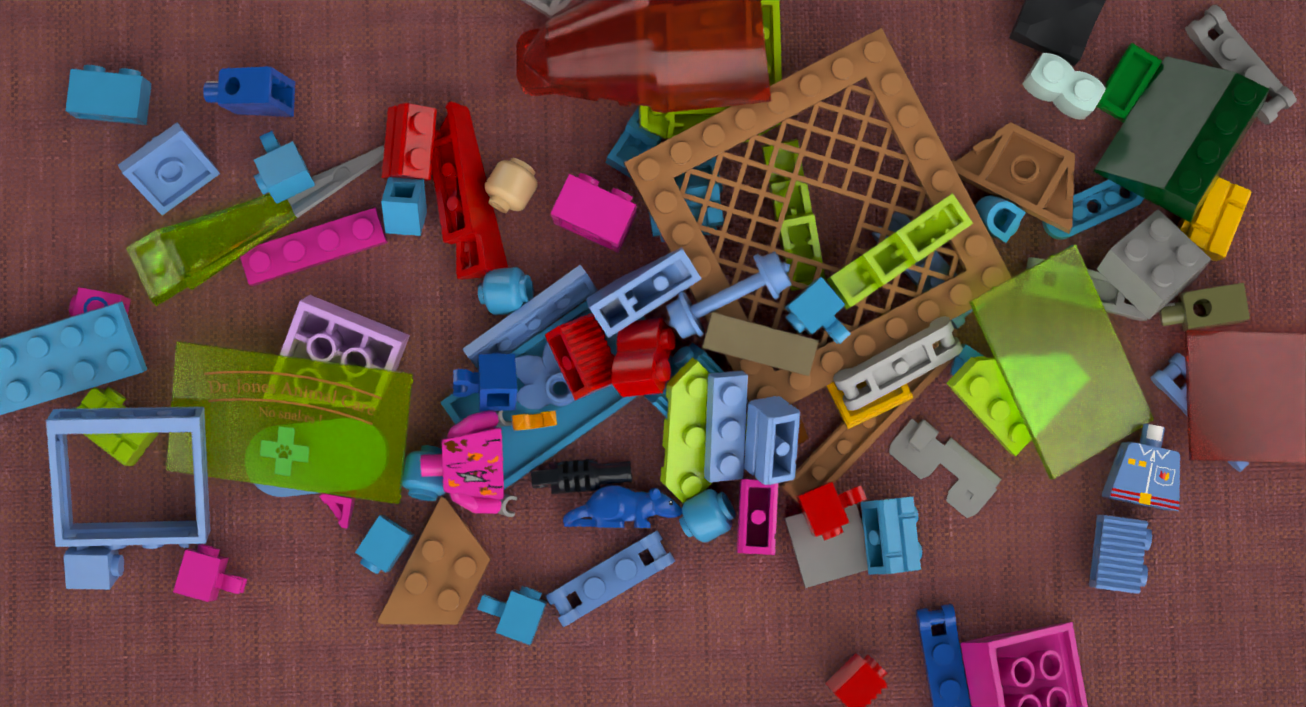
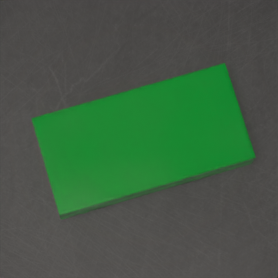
(1128, 82)

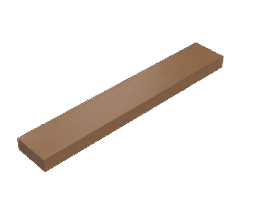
(847, 445)

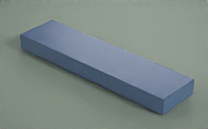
(533, 316)

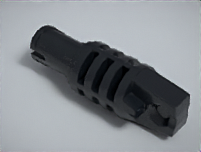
(580, 475)

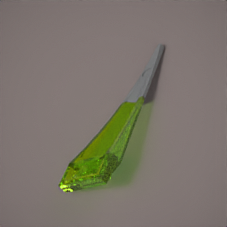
(201, 247)

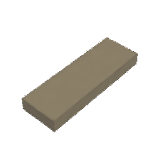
(760, 344)

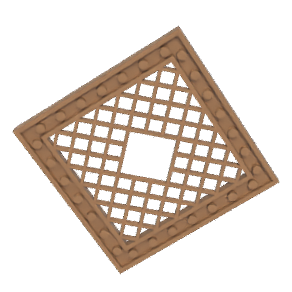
(865, 59)

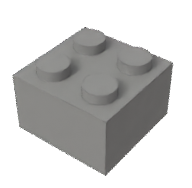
(1153, 264)

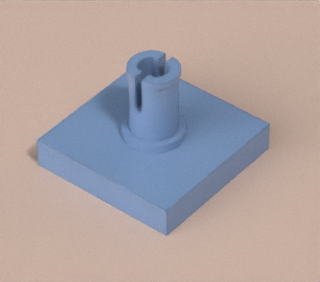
(169, 168)

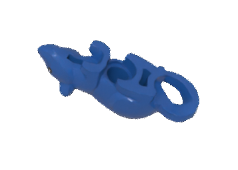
(616, 504)

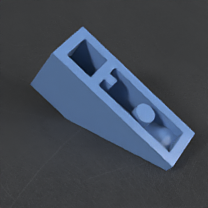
(642, 291)

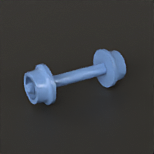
(686, 316)

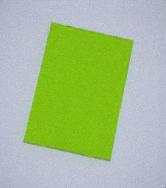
(1061, 361)

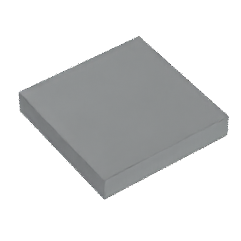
(828, 559)

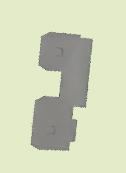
(922, 453)

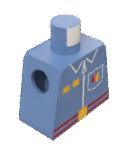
(1145, 472)

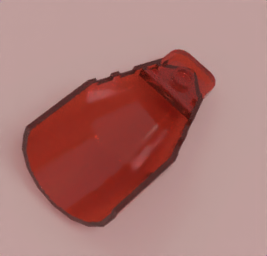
(650, 54)

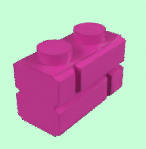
(757, 517)

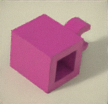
(204, 575)

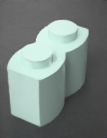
(1057, 82)

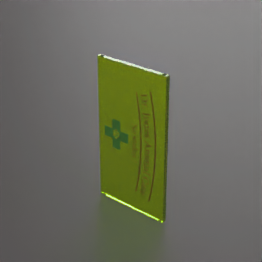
(293, 421)

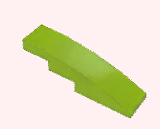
(799, 225)
(899, 251)

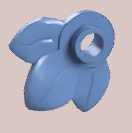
(539, 378)

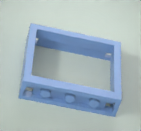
(125, 420)

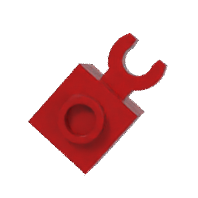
(825, 508)

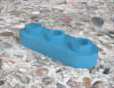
(1109, 205)

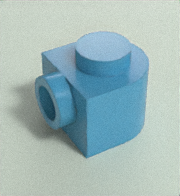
(999, 216)

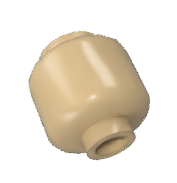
(511, 185)

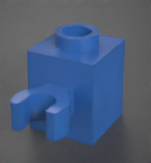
(493, 382)

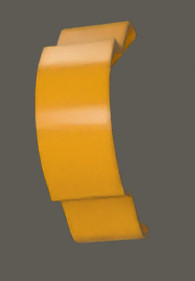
(533, 421)

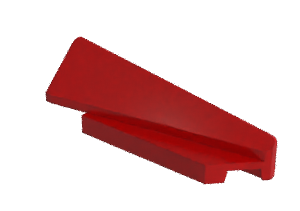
(462, 198)

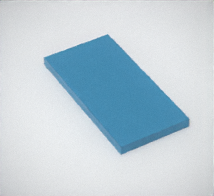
(531, 447)

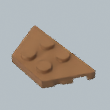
(1024, 172)
(438, 573)

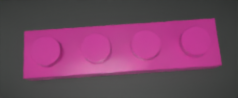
(313, 247)

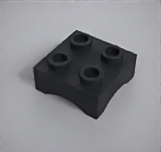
(1057, 26)

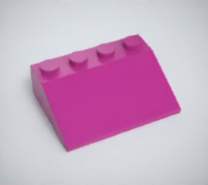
(1025, 669)

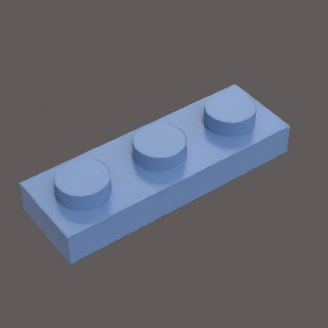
(725, 426)

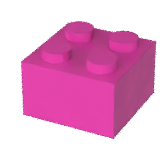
(594, 212)

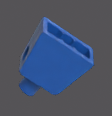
(252, 91)

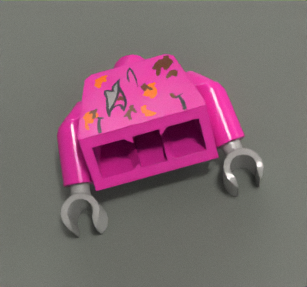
(473, 464)

